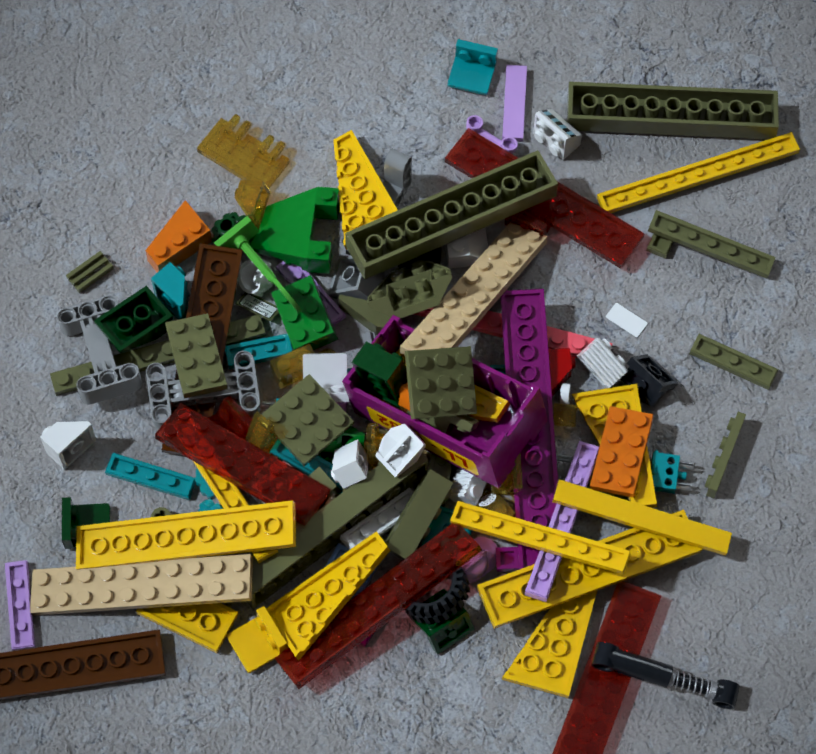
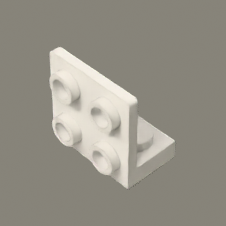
(329, 372)

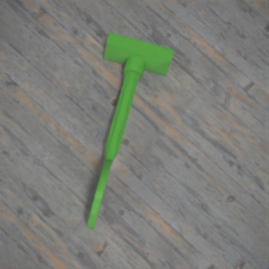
(238, 238)

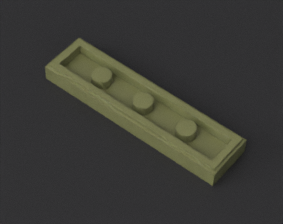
(733, 361)

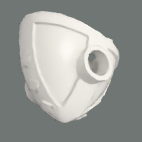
(252, 280)

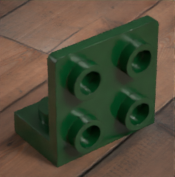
(80, 515)
(448, 631)

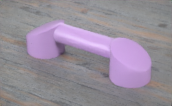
(476, 123)

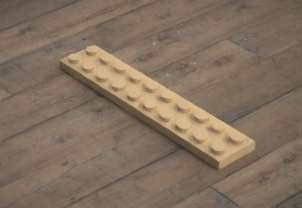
(477, 290)
(142, 585)

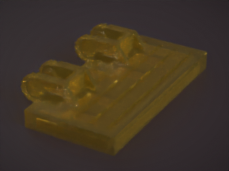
(244, 157)

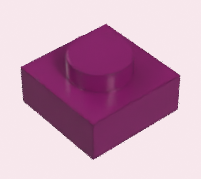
(507, 559)

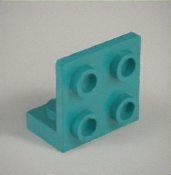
(473, 67)

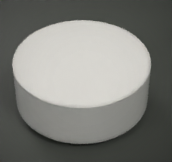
(565, 393)

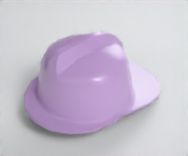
(482, 562)

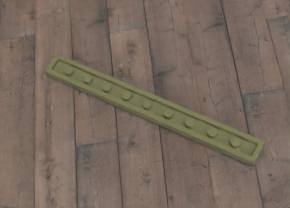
(239, 331)

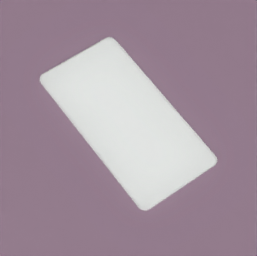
(626, 320)

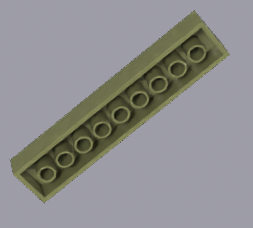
(673, 110)
(451, 214)
(328, 524)

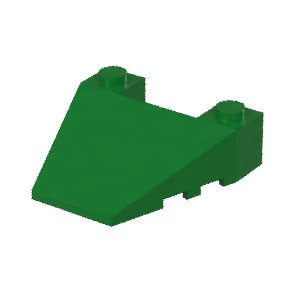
(289, 229)

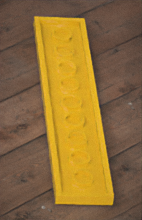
(187, 535)
(506, 598)

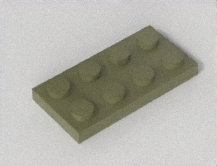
(196, 356)

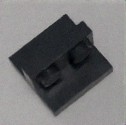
(649, 377)

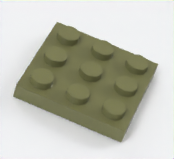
(440, 382)
(307, 420)

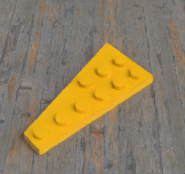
(360, 188)
(554, 648)

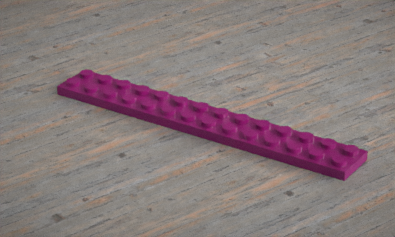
(528, 362)

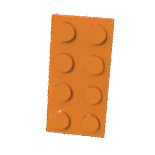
(621, 451)

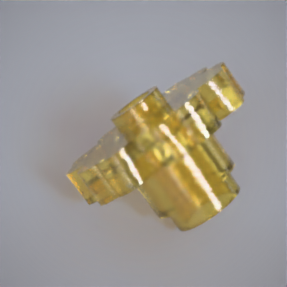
(372, 443)

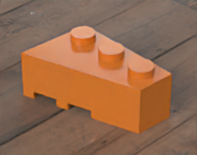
(178, 238)

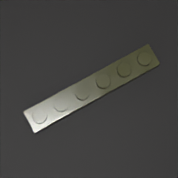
(711, 244)

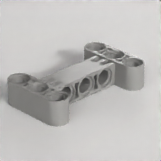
(81, 319)
(174, 395)

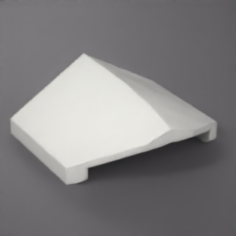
(400, 449)

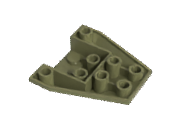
(411, 289)

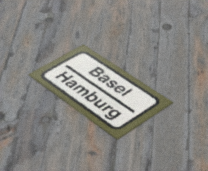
(258, 306)

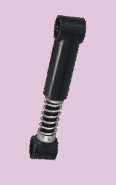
(612, 659)

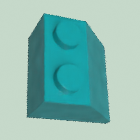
(171, 289)

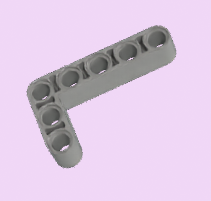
(396, 176)

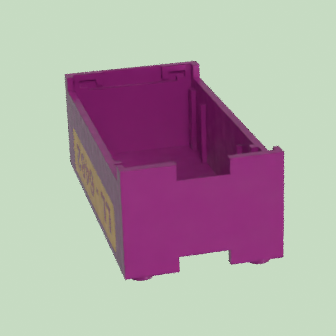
(483, 452)

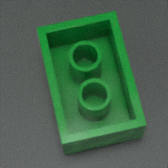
(313, 323)

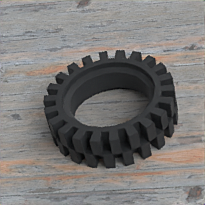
(436, 609)

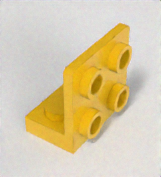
(257, 641)

